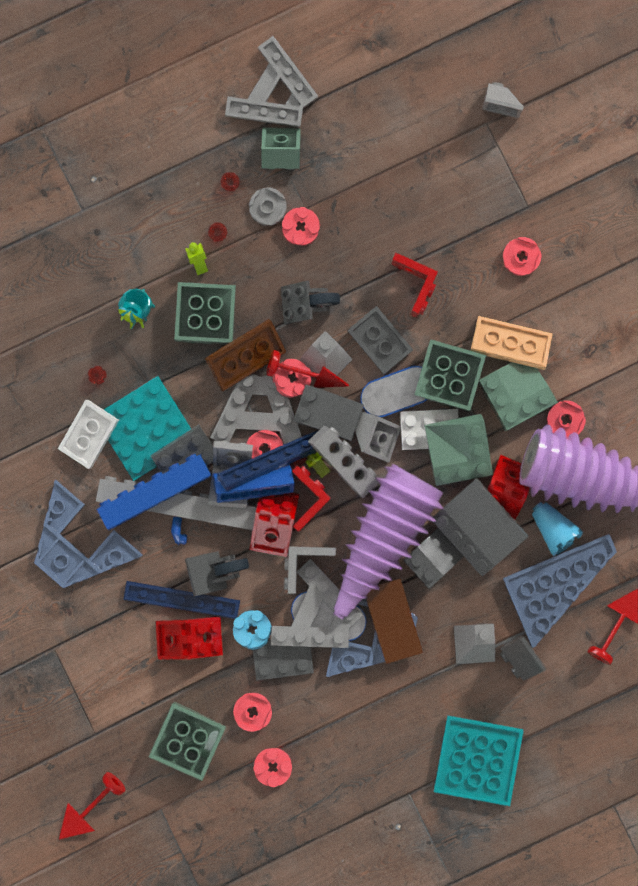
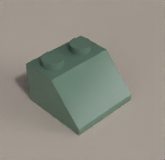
(280, 148)

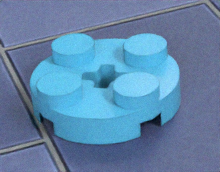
(242, 625)

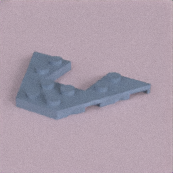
(61, 558)
(357, 655)

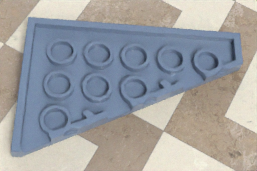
(550, 587)

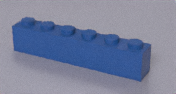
(153, 492)

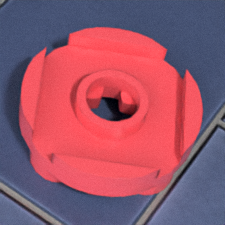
(290, 222)
(531, 251)
(283, 383)
(562, 409)
(264, 437)
(249, 701)
(272, 778)

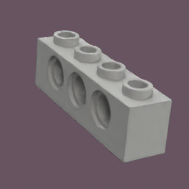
(321, 442)

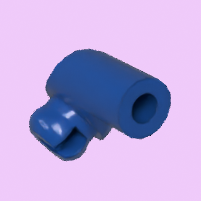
(176, 531)

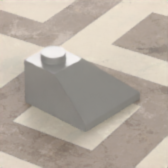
(501, 101)
(326, 353)
(377, 436)
(474, 643)

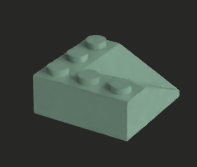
(205, 313)
(450, 375)
(516, 393)
(458, 449)
(187, 741)

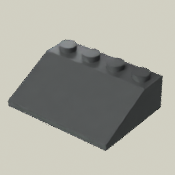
(479, 527)

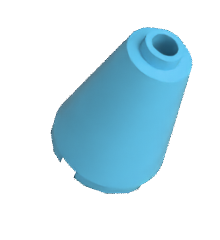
(555, 528)

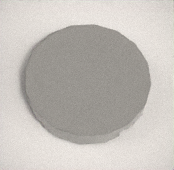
(267, 206)

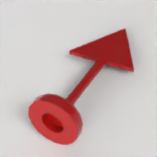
(324, 378)
(628, 608)
(74, 822)

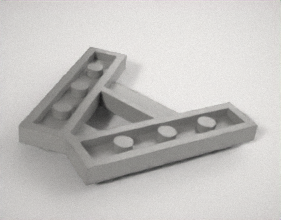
(256, 106)
(235, 417)
(301, 632)

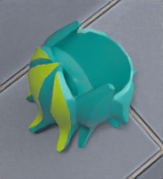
(135, 306)

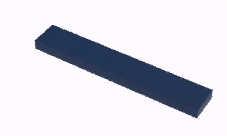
(266, 462)
(181, 600)

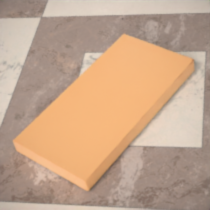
(511, 342)

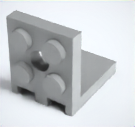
(224, 457)
(291, 563)

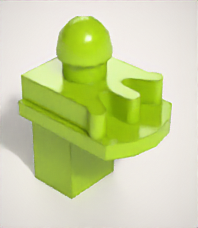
(196, 256)
(319, 466)

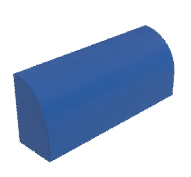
(270, 484)

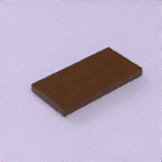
(244, 355)
(393, 622)

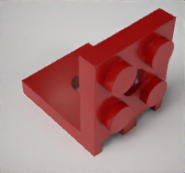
(422, 272)
(317, 488)
(506, 488)
(275, 516)
(188, 638)

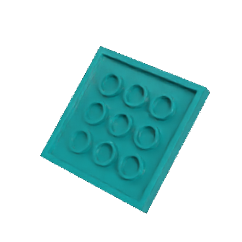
(145, 425)
(478, 760)

